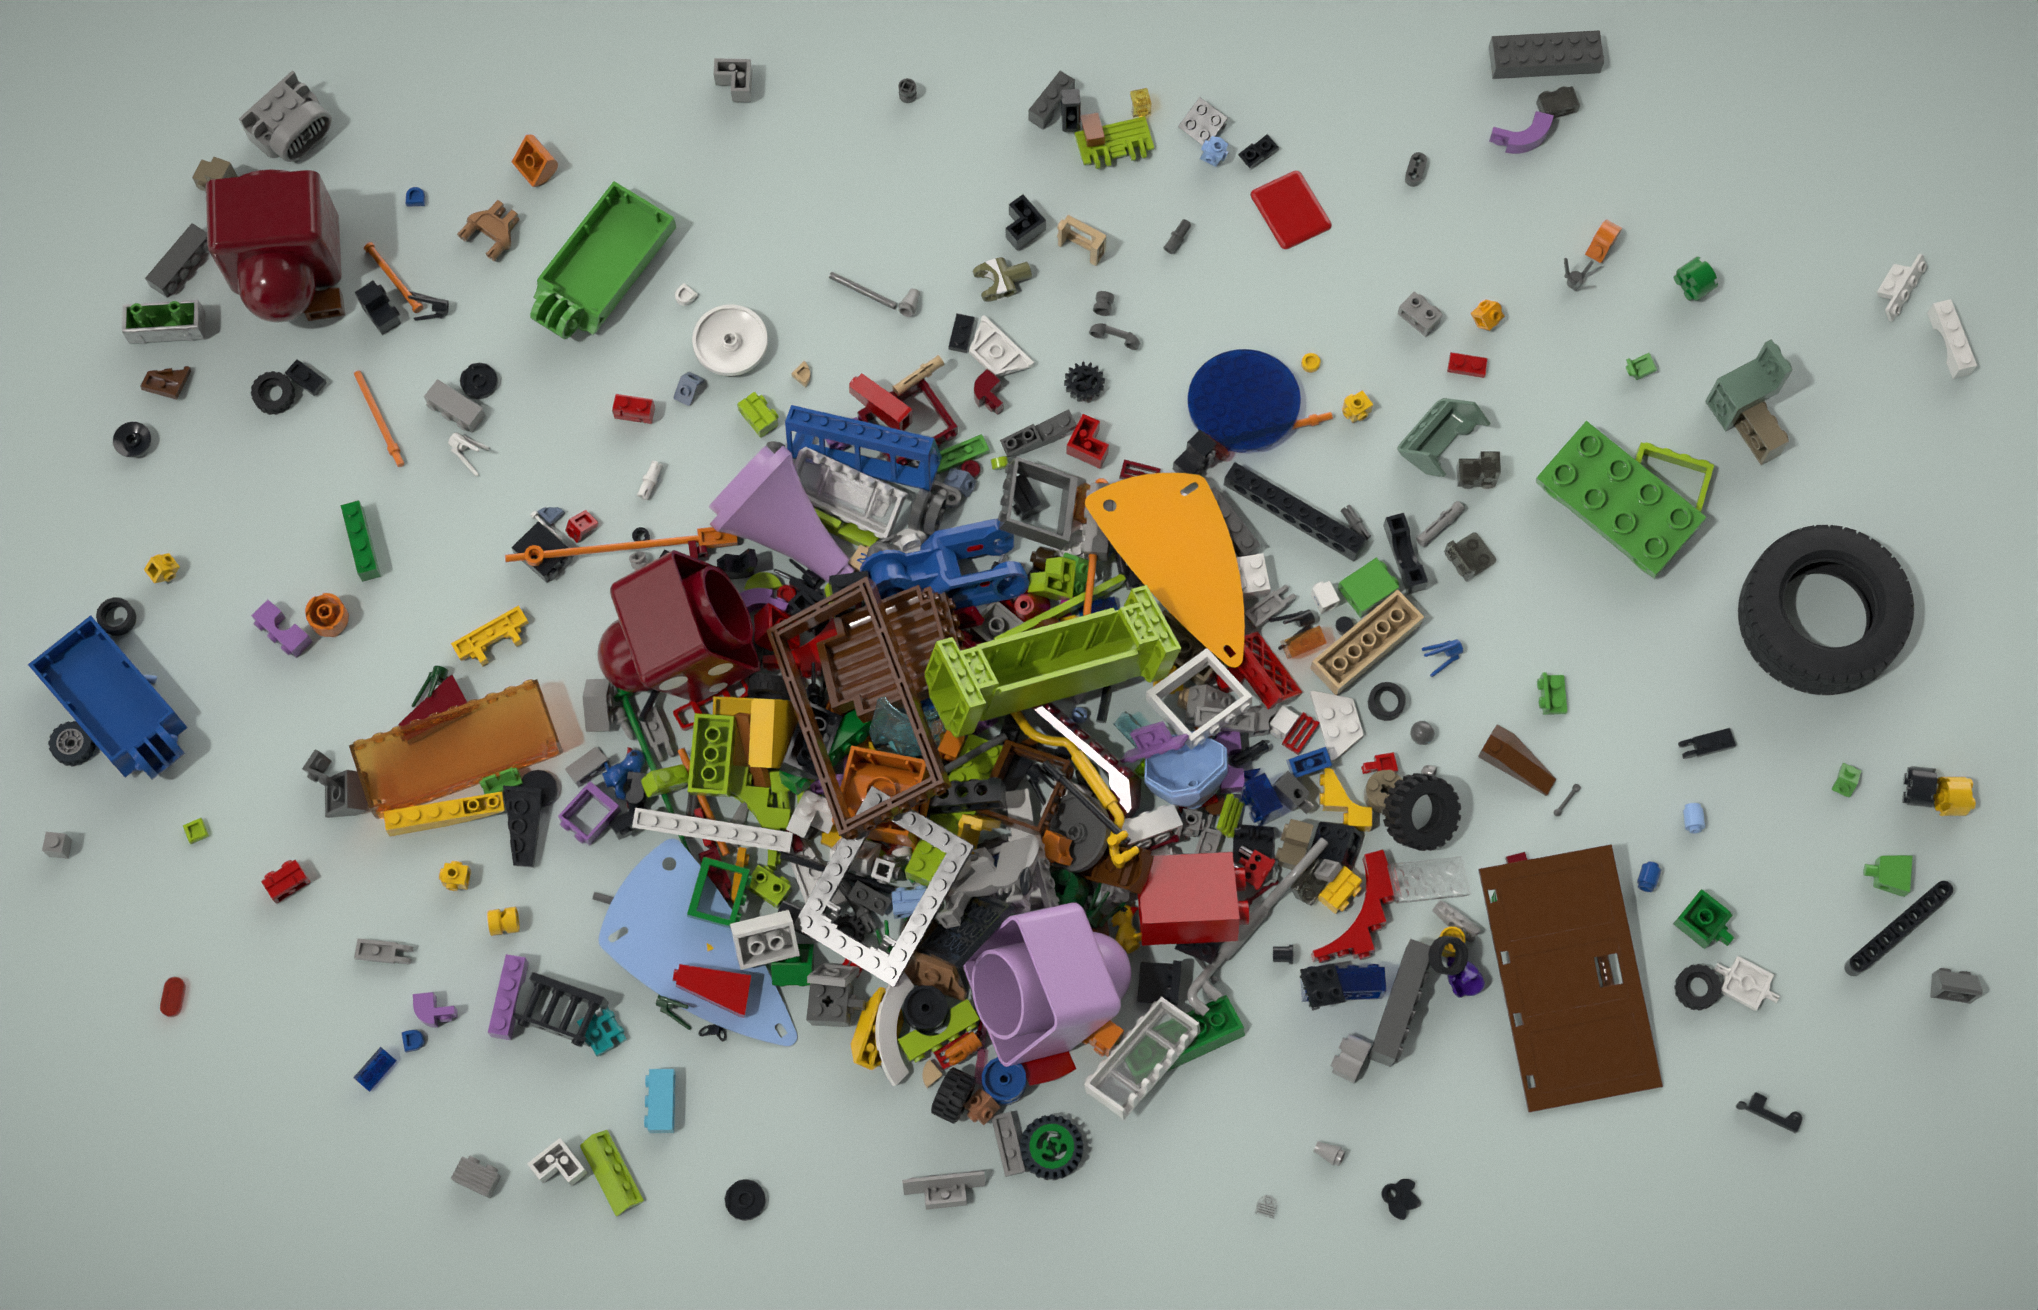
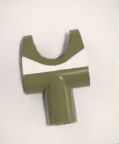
(1002, 276)

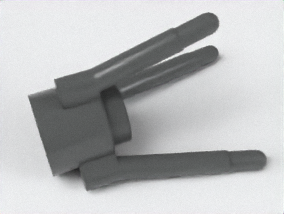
(1575, 278)

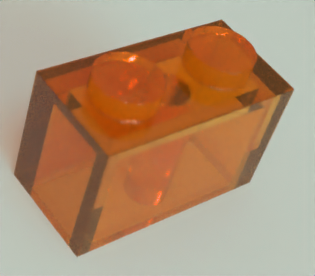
(1303, 642)

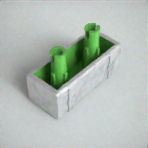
(163, 321)

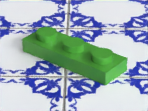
(963, 452)

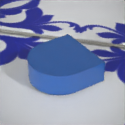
(415, 197)
(412, 1040)

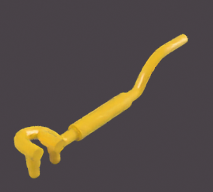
(1094, 781)

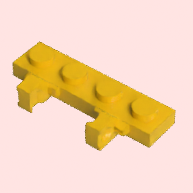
(475, 642)

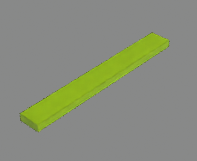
(1068, 606)

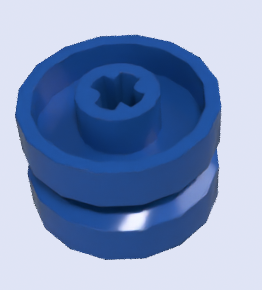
(1007, 1092)

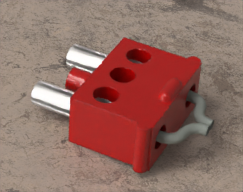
(1262, 869)

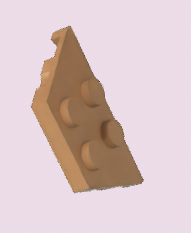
(935, 973)

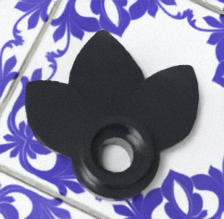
(1403, 1199)

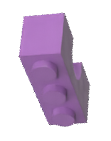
(293, 640)
(1235, 778)

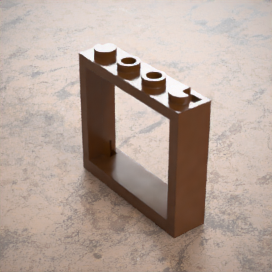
(1000, 769)

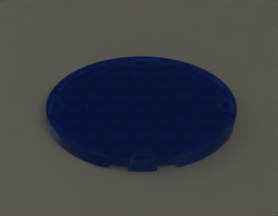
(1244, 400)

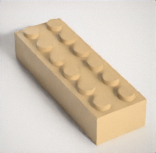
(1367, 642)

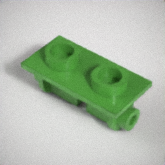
(495, 784)

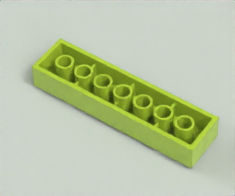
(927, 857)

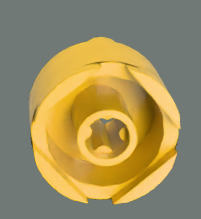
(1954, 796)

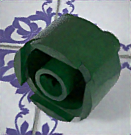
(1070, 887)

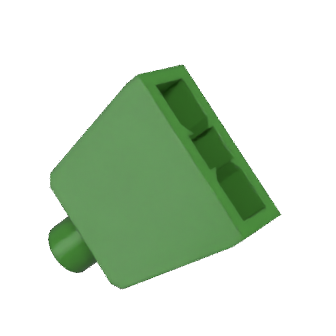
(1891, 873)

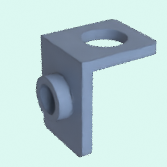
(687, 387)

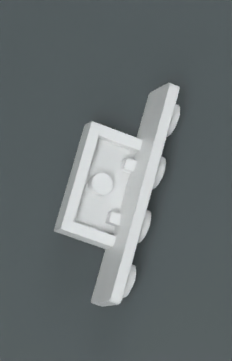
(1899, 284)

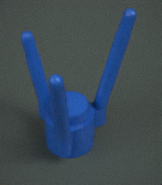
(1450, 648)

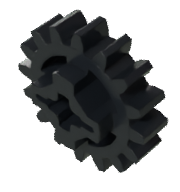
(1080, 386)

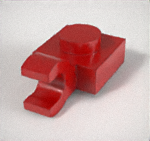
(1381, 762)

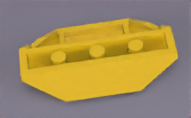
(864, 1041)

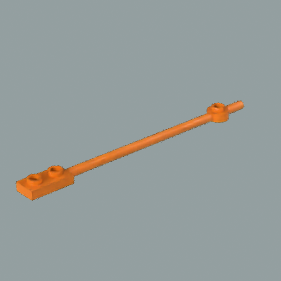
(704, 536)

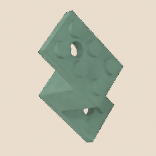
(1749, 385)

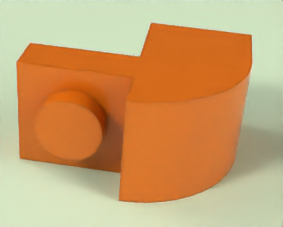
(1603, 240)

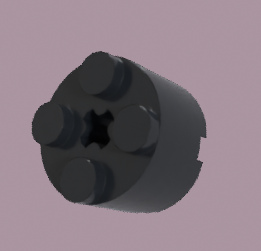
(1920, 787)

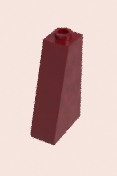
(443, 697)

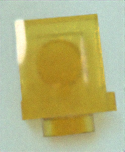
(1140, 102)

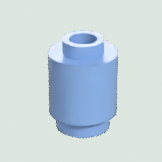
(1694, 818)

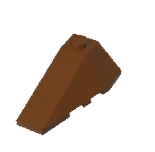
(1511, 756)

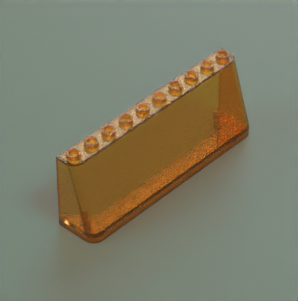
(455, 748)

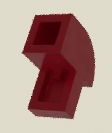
(984, 389)

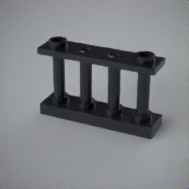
(558, 990)

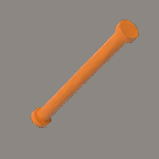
(370, 247)

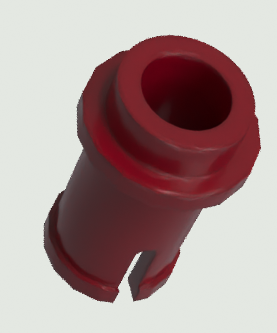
(797, 843)

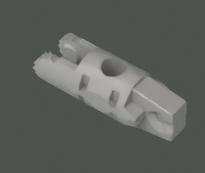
(1454, 918)

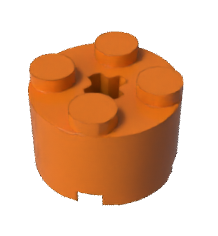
(336, 615)

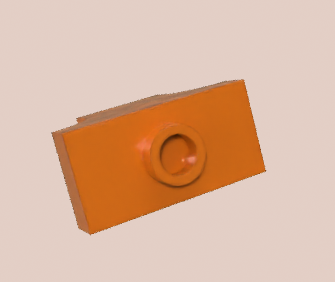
(1057, 847)

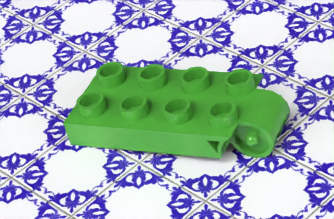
(600, 262)

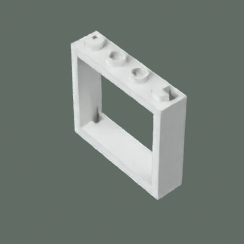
(1180, 676)

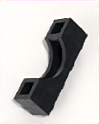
(1401, 546)

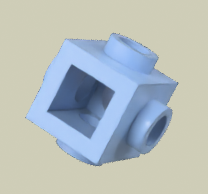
(1214, 150)

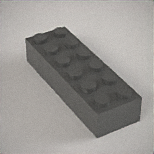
(1546, 54)
(1399, 1007)

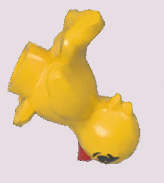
(1126, 933)

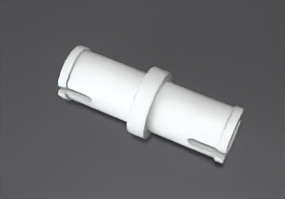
(649, 480)

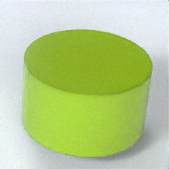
(999, 462)

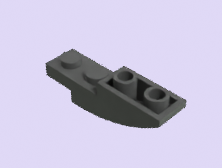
(1039, 435)

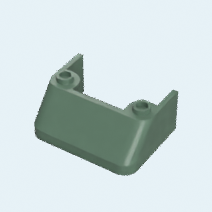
(1436, 432)

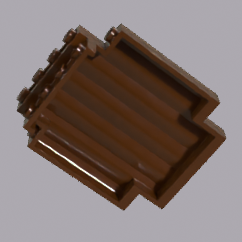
(855, 660)

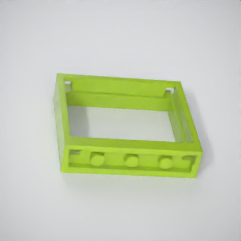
(1682, 460)

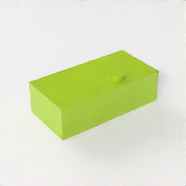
(712, 755)

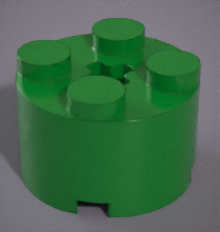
(1696, 279)

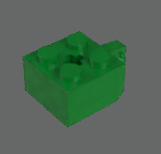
(1714, 924)

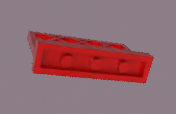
(1262, 679)

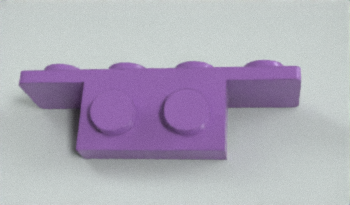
(1153, 740)

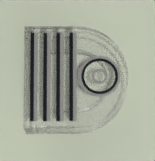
(1266, 1206)

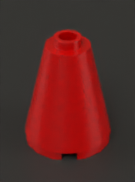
(1030, 605)

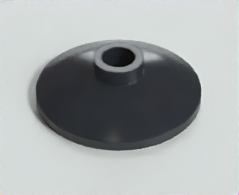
(126, 434)

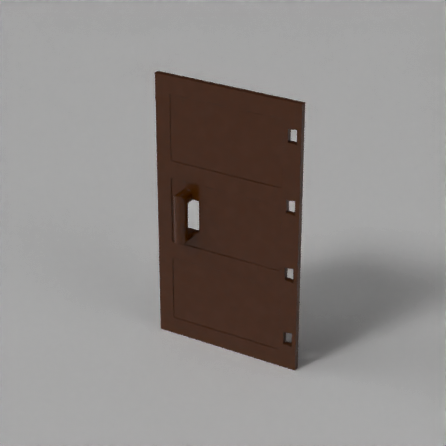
(1573, 1033)

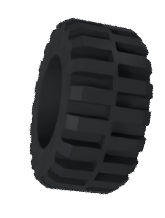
(1442, 819)

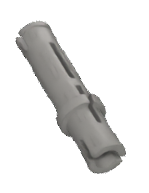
(1446, 517)

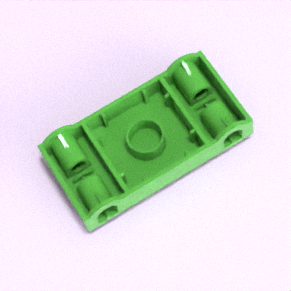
(1620, 499)

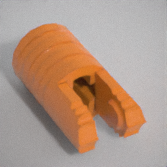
(963, 1048)

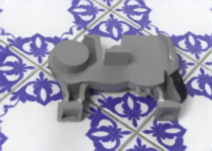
(982, 878)

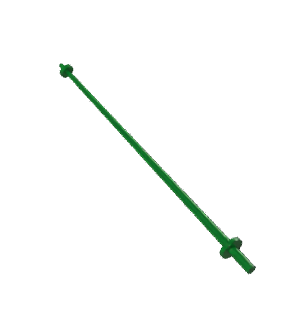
(624, 697)

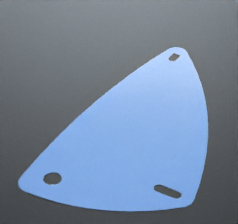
(661, 937)

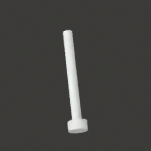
(535, 515)

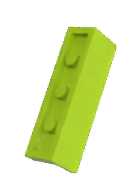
(611, 1172)

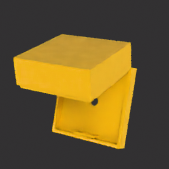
(769, 728)

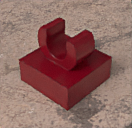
(697, 552)

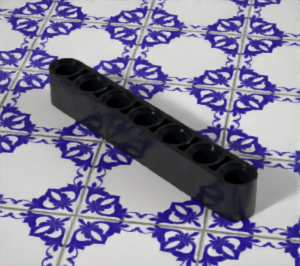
(1905, 922)

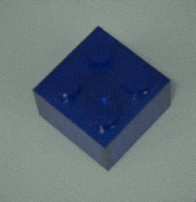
(1261, 800)

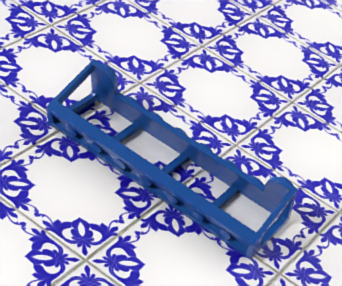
(812, 423)

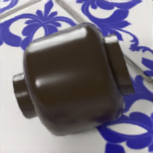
(1039, 557)

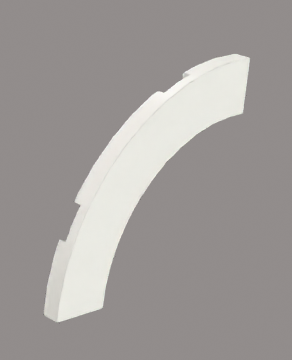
(887, 1030)

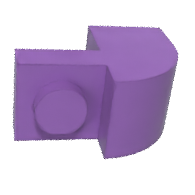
(427, 1011)

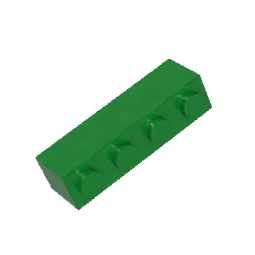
(360, 541)

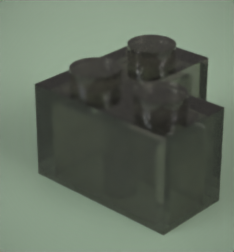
(1479, 472)

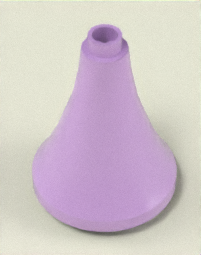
(774, 511)

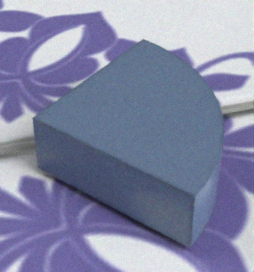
(551, 514)

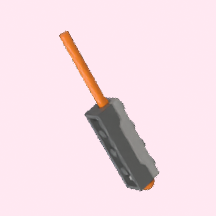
(1095, 544)

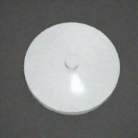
(730, 340)

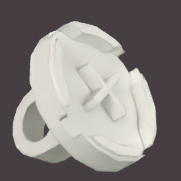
(909, 540)

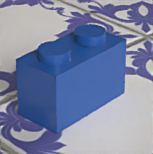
(1309, 762)

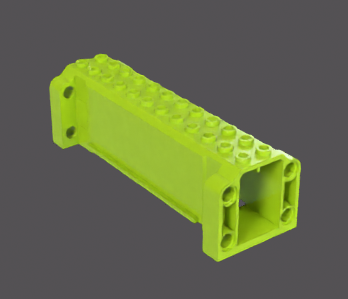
(1050, 663)

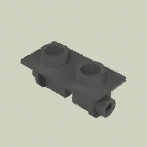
(869, 898)

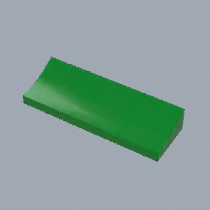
(1217, 1028)

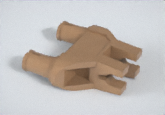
(492, 226)

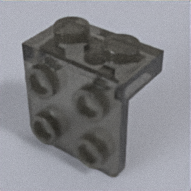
(1469, 556)

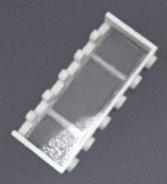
(849, 493)
(1142, 1057)

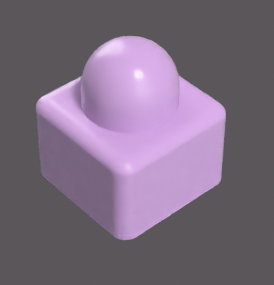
(1046, 982)

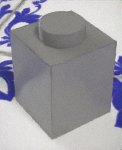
(57, 845)

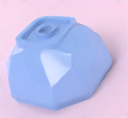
(1187, 775)

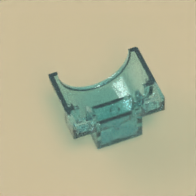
(892, 725)

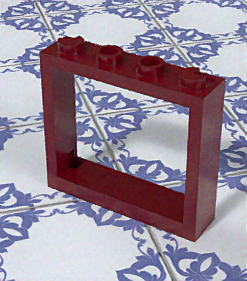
(947, 435)

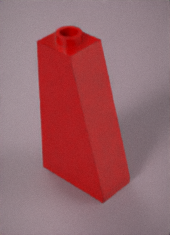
(881, 402)
(717, 987)

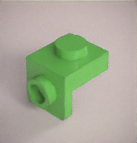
(1641, 366)
(1846, 780)

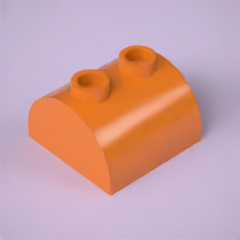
(534, 161)

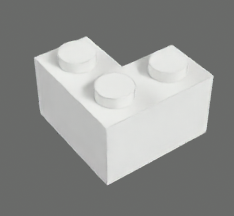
(810, 811)
(557, 1158)

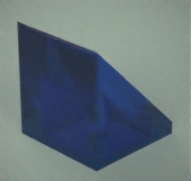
(1249, 774)

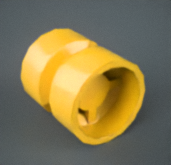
(503, 921)
(1453, 932)

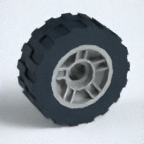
(65, 735)

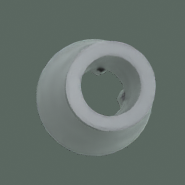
(909, 303)
(1331, 1153)

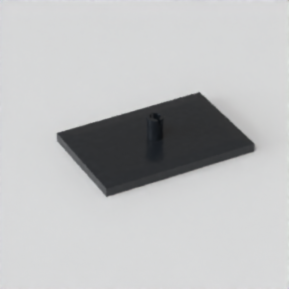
(977, 924)

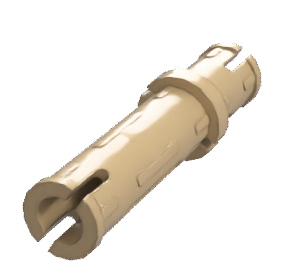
(924, 371)

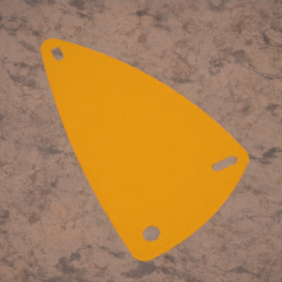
(1179, 552)

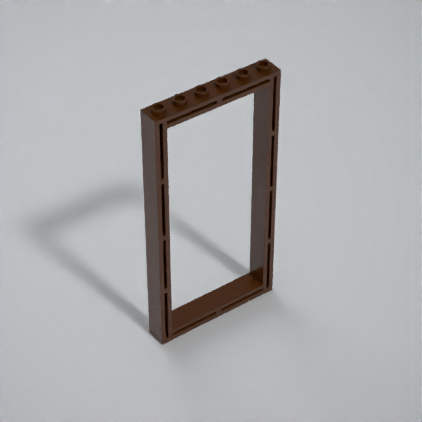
(903, 802)

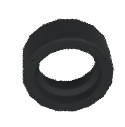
(111, 603)
(1396, 690)
(1461, 955)

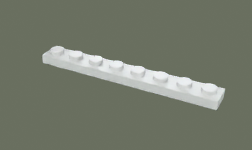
(712, 830)

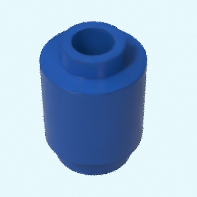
(1649, 876)

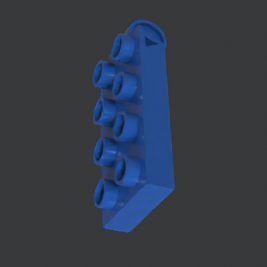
(111, 700)

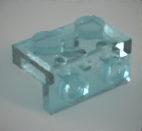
(1126, 724)

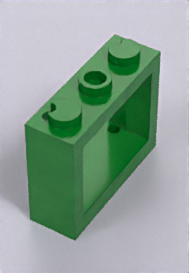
(699, 886)

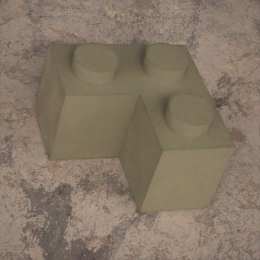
(212, 170)
(1296, 840)

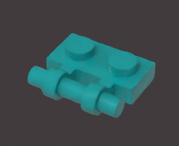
(597, 1035)

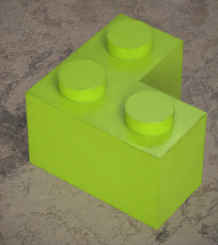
(1056, 581)

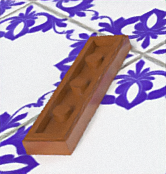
(759, 774)

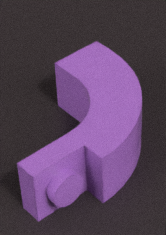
(1524, 140)
(759, 597)

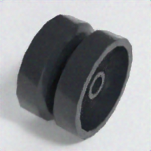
(925, 1021)

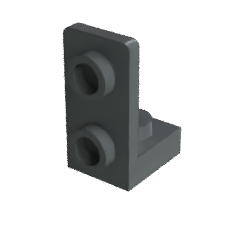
(316, 767)

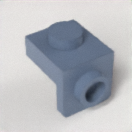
(960, 480)

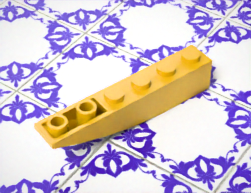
(442, 813)

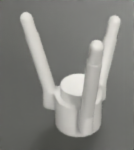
(461, 442)

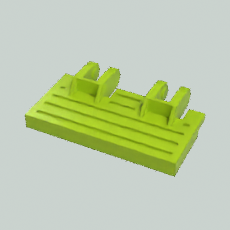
(1118, 139)

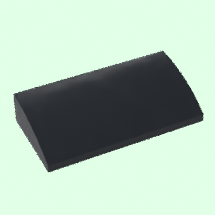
(797, 757)

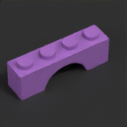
(510, 983)

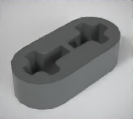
(1418, 170)

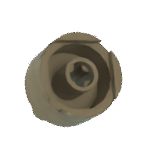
(1379, 781)

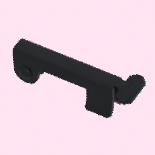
(1756, 1106)

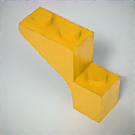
(1335, 799)

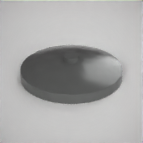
(1084, 829)

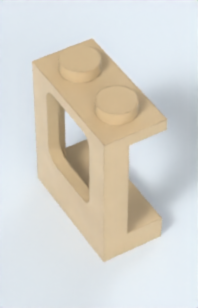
(1096, 245)

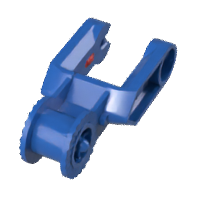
(938, 566)

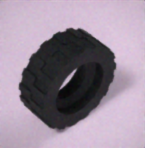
(266, 380)
(767, 687)
(1690, 1000)

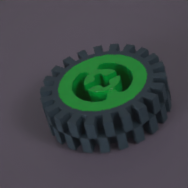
(1070, 1139)

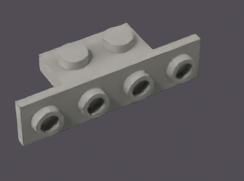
(944, 1190)

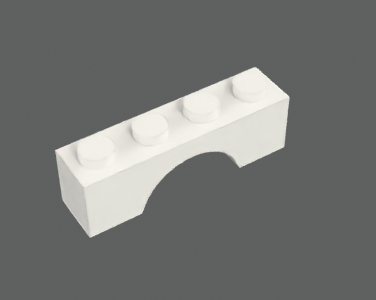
(1959, 354)

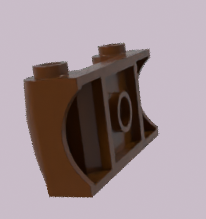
(1129, 878)

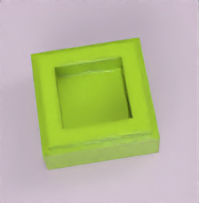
(195, 831)

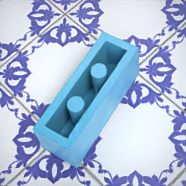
(660, 1101)

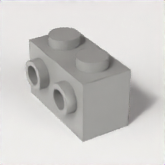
(1420, 313)

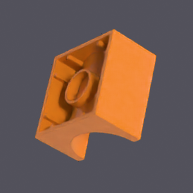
(887, 773)

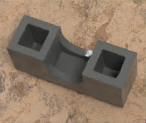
(1043, 108)

